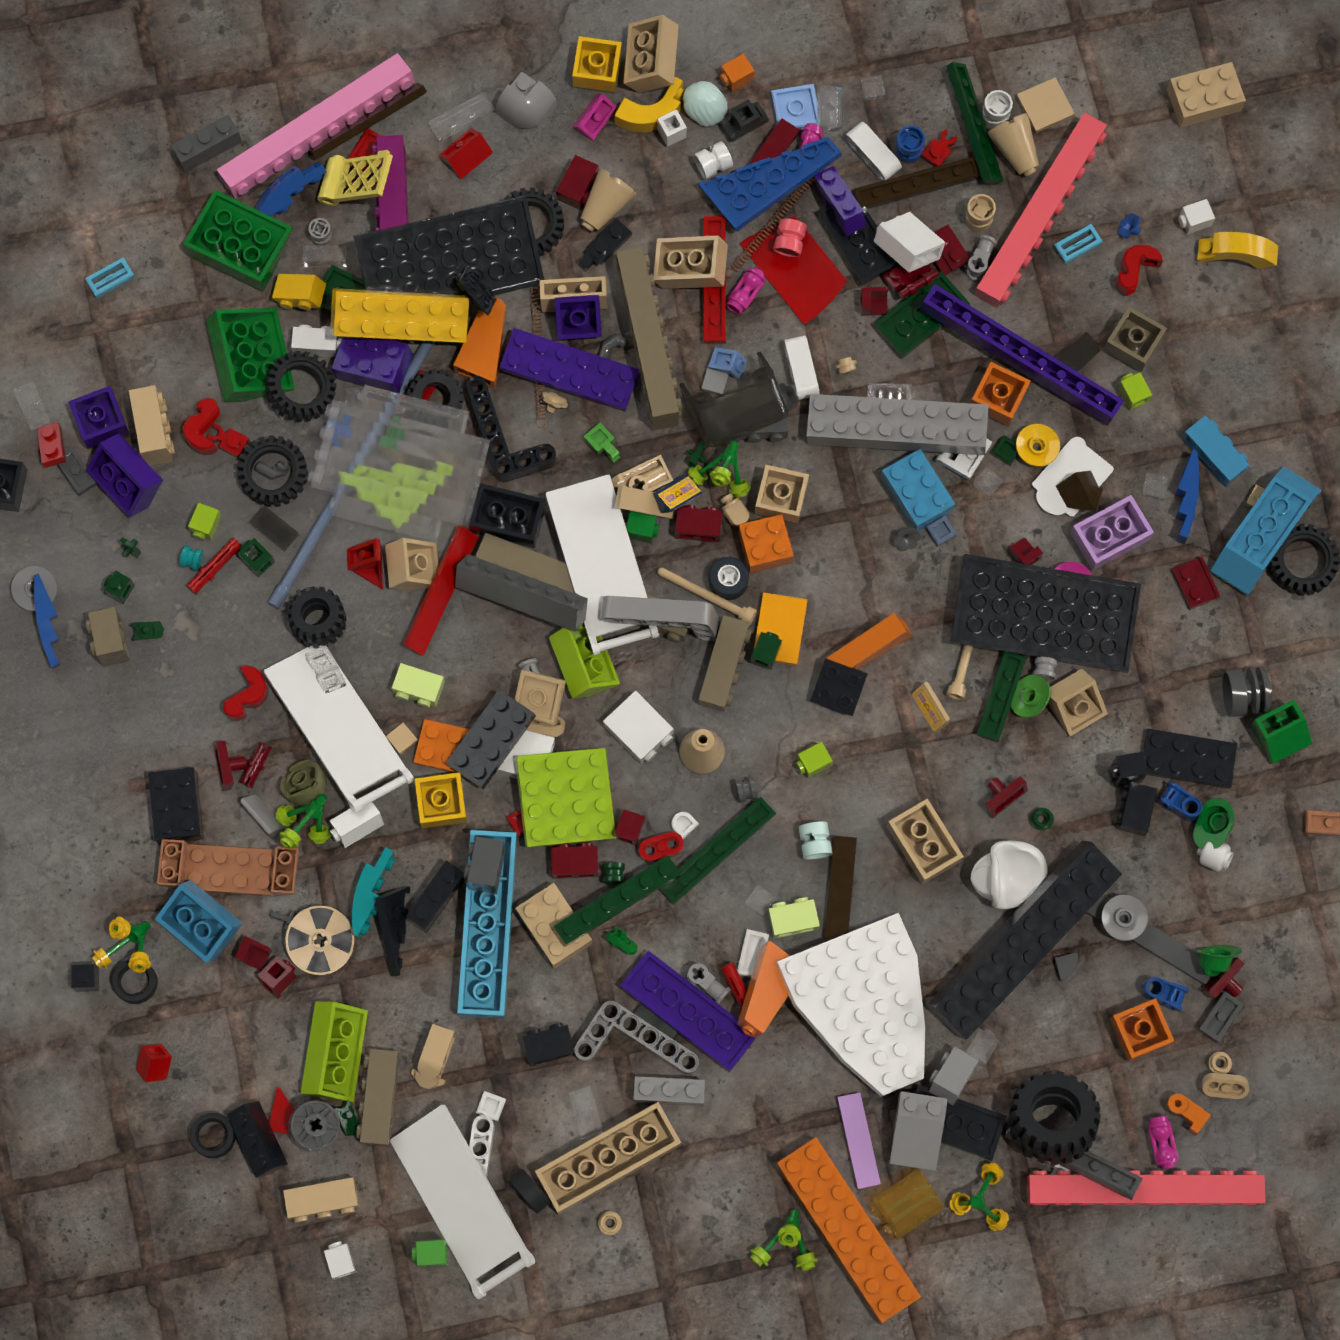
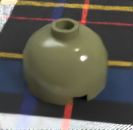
(304, 783)

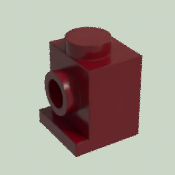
(277, 976)

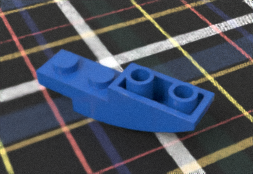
(277, 195)

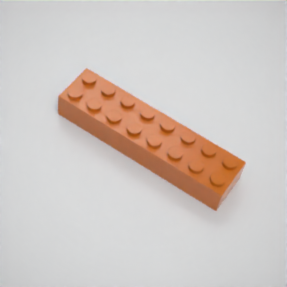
(848, 1230)

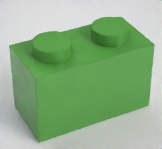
(430, 1254)

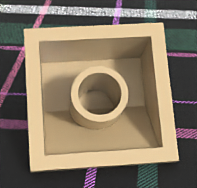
(411, 563)
(1077, 702)

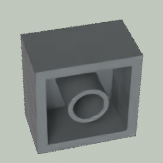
(485, 866)

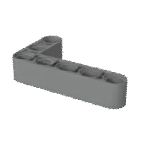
(662, 612)
(636, 1036)

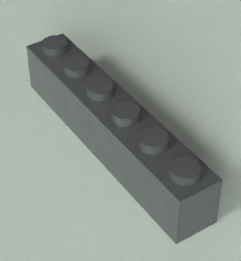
(521, 592)

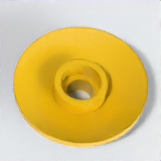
(1043, 437)

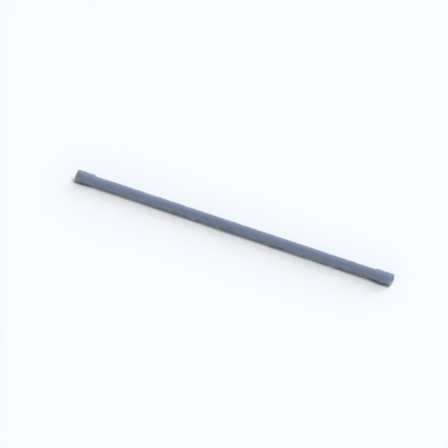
(283, 588)

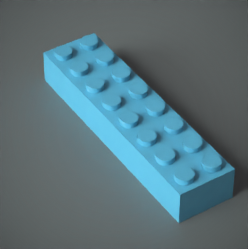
(488, 939)

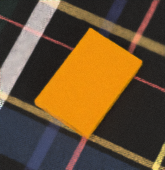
(786, 619)

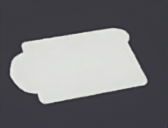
(1071, 459)

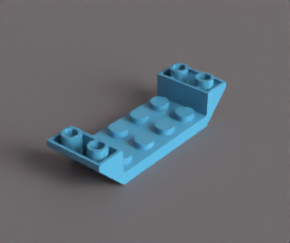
(1264, 530)

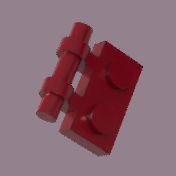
(907, 282)

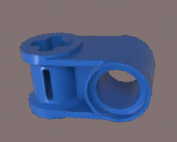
(1179, 801)
(1169, 994)

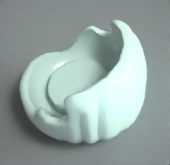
(704, 103)

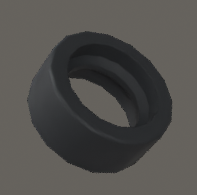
(134, 999)
(211, 1153)
(529, 1191)

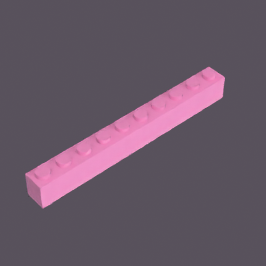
(316, 125)

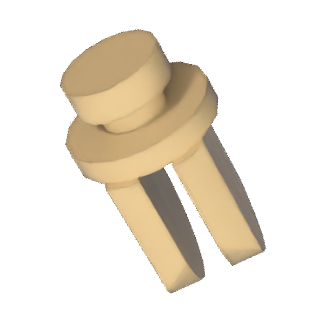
(734, 510)

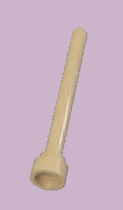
(745, 614)
(956, 689)

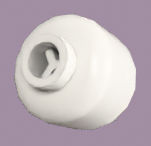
(1215, 858)

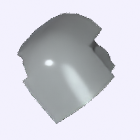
(525, 103)

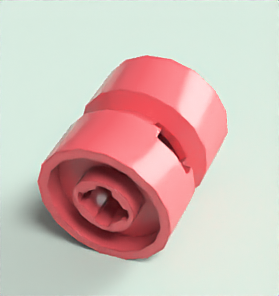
(790, 233)

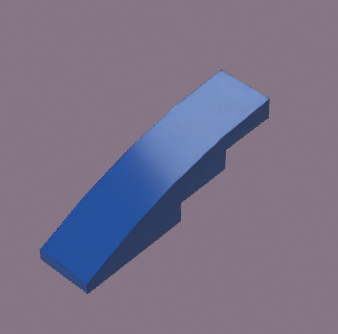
(1188, 490)
(44, 614)

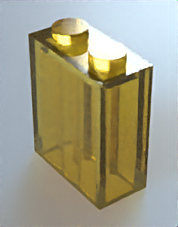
(906, 1205)

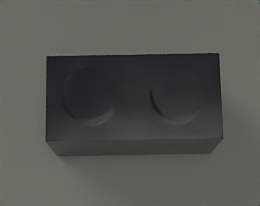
(1128, 769)
(1137, 808)
(548, 1044)

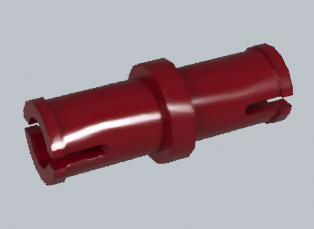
(255, 765)

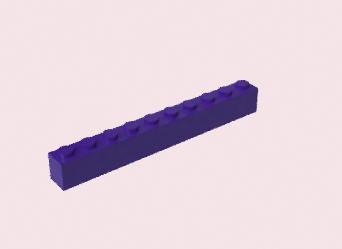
(1021, 354)

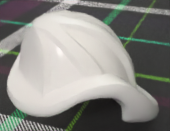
(1009, 873)

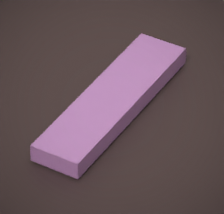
(858, 1141)

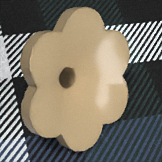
(554, 401)

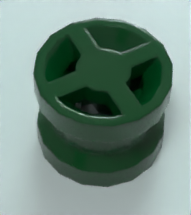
(613, 873)

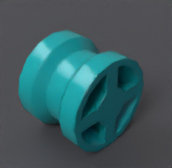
(191, 558)

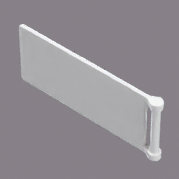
(597, 554)
(338, 730)
(460, 1199)

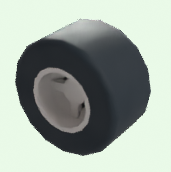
(728, 570)

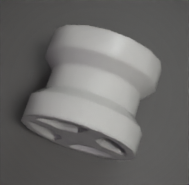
(1045, 667)

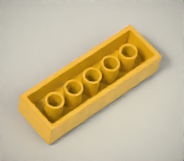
(399, 315)

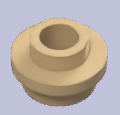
(846, 365)
(1223, 1057)
(609, 1215)

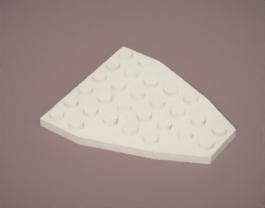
(864, 1001)

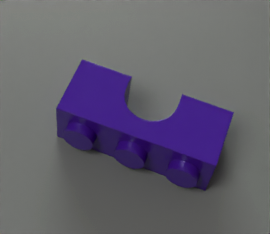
(835, 192)

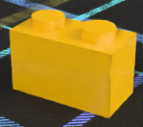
(299, 291)

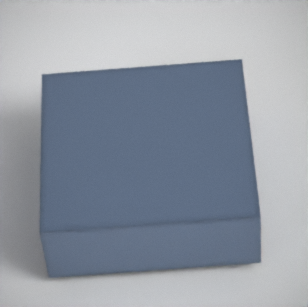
(941, 531)

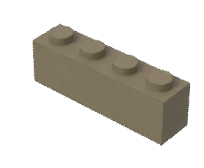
(724, 663)
(379, 1097)

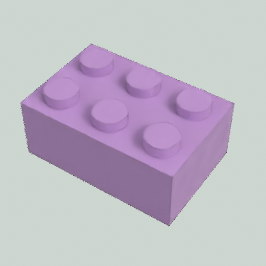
(1111, 532)

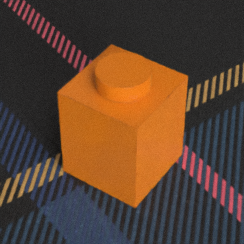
(737, 73)

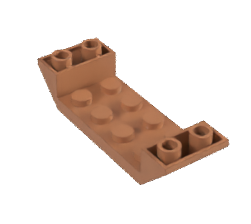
(228, 868)

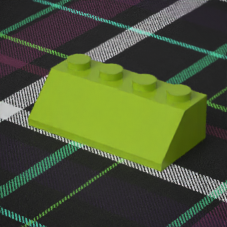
(334, 1051)

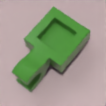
(601, 440)

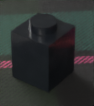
(85, 978)

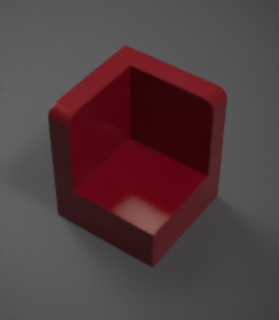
(874, 301)
(1024, 553)
(629, 827)
(253, 953)

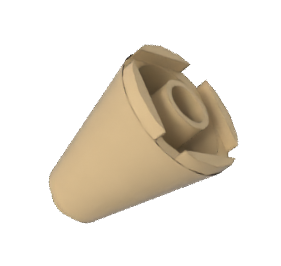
(1017, 144)
(605, 200)
(702, 751)

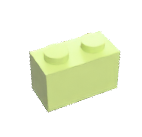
(418, 685)
(793, 918)

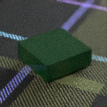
(1005, 450)

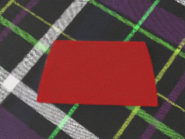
(804, 281)

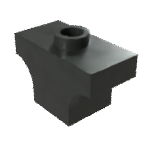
(743, 119)

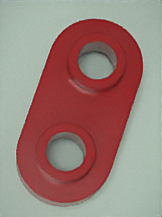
(660, 846)

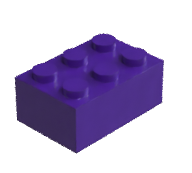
(373, 362)
(124, 475)

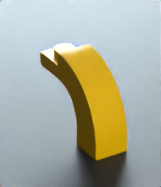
(644, 117)
(1239, 246)

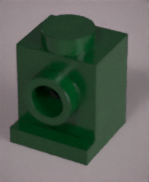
(262, 563)
(118, 587)

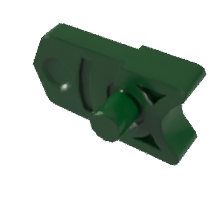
(696, 456)
(130, 547)
(147, 630)
(347, 1119)

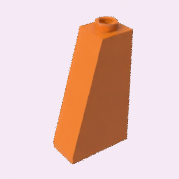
(483, 346)
(873, 642)
(765, 992)

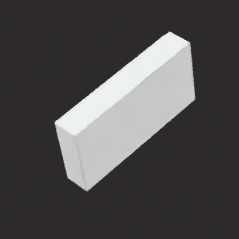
(752, 943)

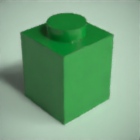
(642, 527)

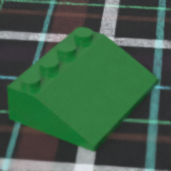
(238, 240)
(245, 349)

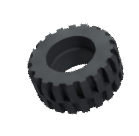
(1046, 1143)

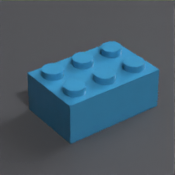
(917, 490)
(198, 921)

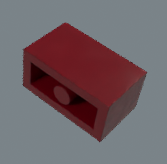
(577, 182)
(698, 523)
(575, 861)

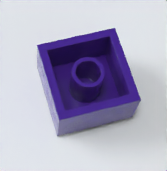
(98, 416)

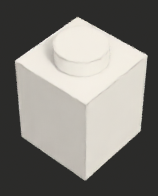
(672, 128)
(1196, 216)
(339, 1260)

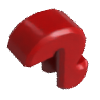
(1130, 266)
(198, 424)
(250, 697)

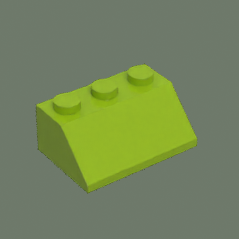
(581, 669)

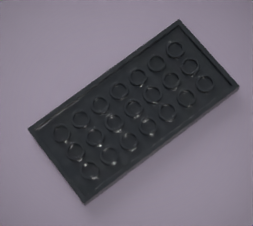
(431, 252)
(1045, 613)

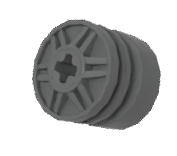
(1244, 692)
(300, 1129)

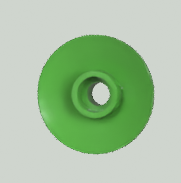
(1024, 702)

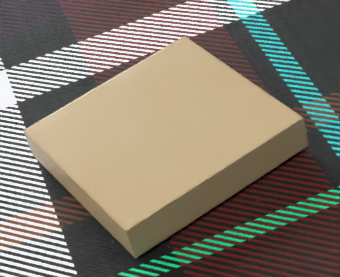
(1045, 105)
(540, 695)

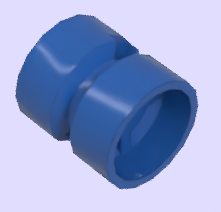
(910, 144)

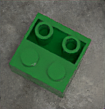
(1282, 731)

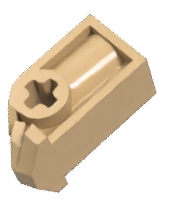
(652, 475)
(434, 1057)

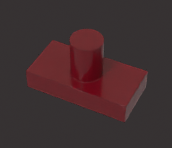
(226, 765)
(1004, 795)
(1225, 981)

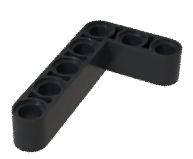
(497, 438)

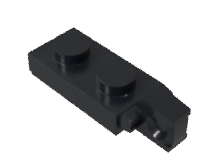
(605, 244)

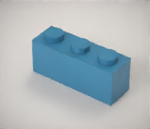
(1216, 450)

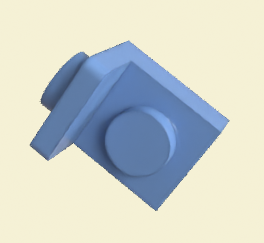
(727, 362)

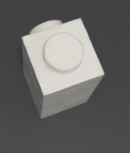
(315, 340)
(352, 826)

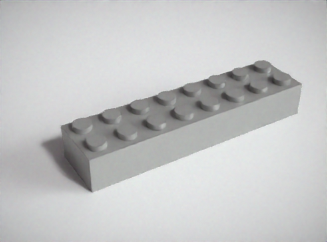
(897, 424)

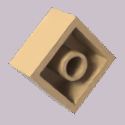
(781, 493)

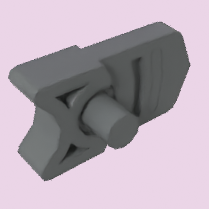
(286, 919)

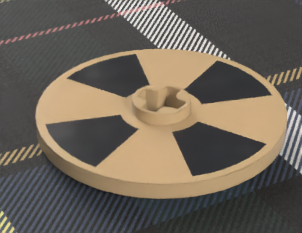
(304, 930)

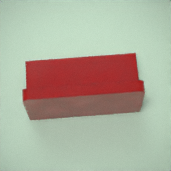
(466, 153)

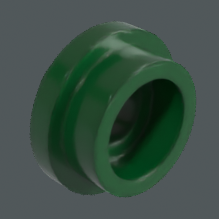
(1042, 812)

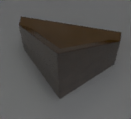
(1080, 491)

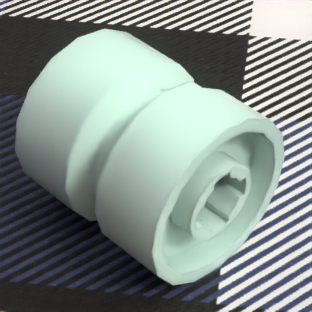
(815, 840)

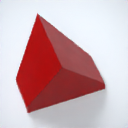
(367, 561)

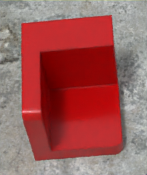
(153, 1063)

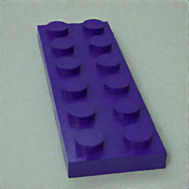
(569, 369)
(687, 1011)

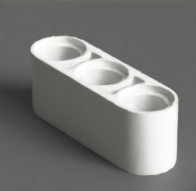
(873, 151)
(801, 366)
(482, 1138)

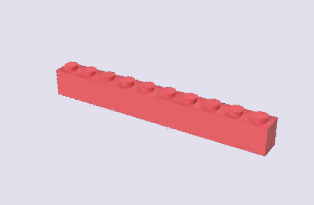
(1040, 211)
(1154, 1189)

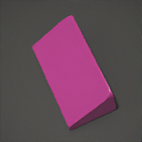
(595, 116)

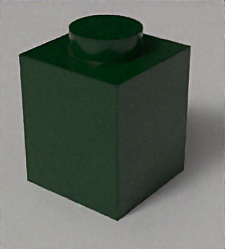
(766, 650)

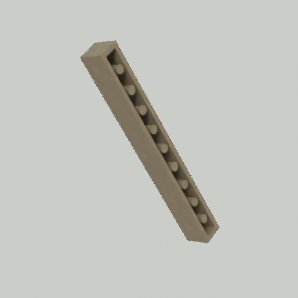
(546, 570)

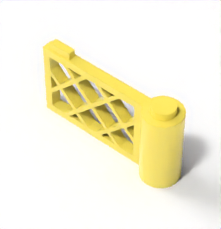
(337, 178)

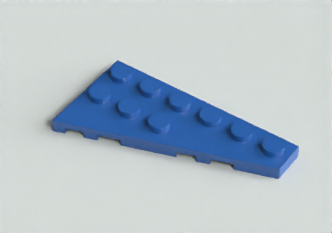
(762, 184)

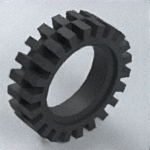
(554, 212)
(306, 363)
(264, 447)
(1314, 584)

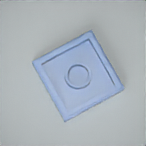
(795, 105)

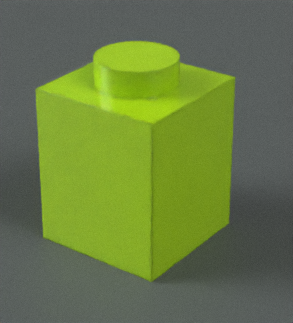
(1134, 390)
(204, 522)
(814, 760)

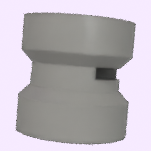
(318, 235)

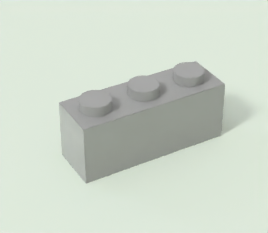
(669, 1091)

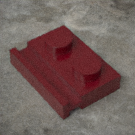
(953, 253)
(1195, 583)

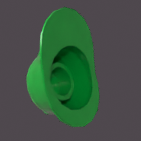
(1214, 823)
(1217, 958)

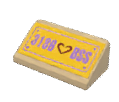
(930, 707)

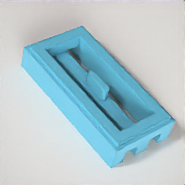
(1062, 253)
(116, 283)

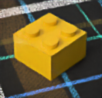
(597, 64)
(440, 800)

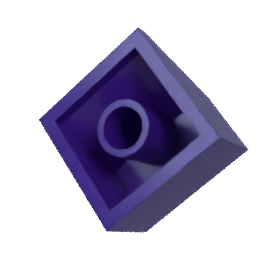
(578, 317)

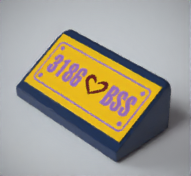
(676, 494)

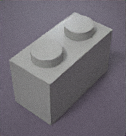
(953, 1075)

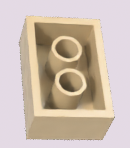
(651, 54)
(1206, 94)
(690, 262)
(152, 425)
(924, 841)
(540, 916)

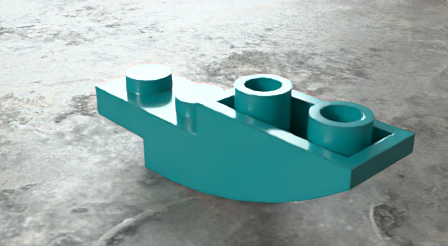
(364, 899)

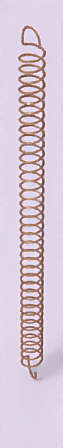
(772, 227)
(538, 335)

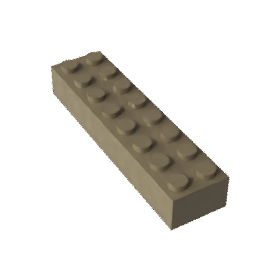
(647, 337)

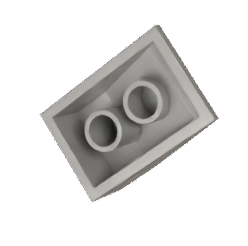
(918, 1131)

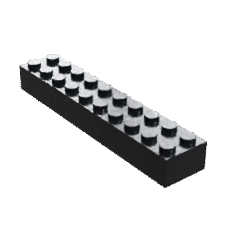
(1024, 939)

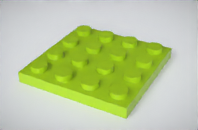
(565, 797)

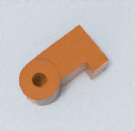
(1187, 1110)

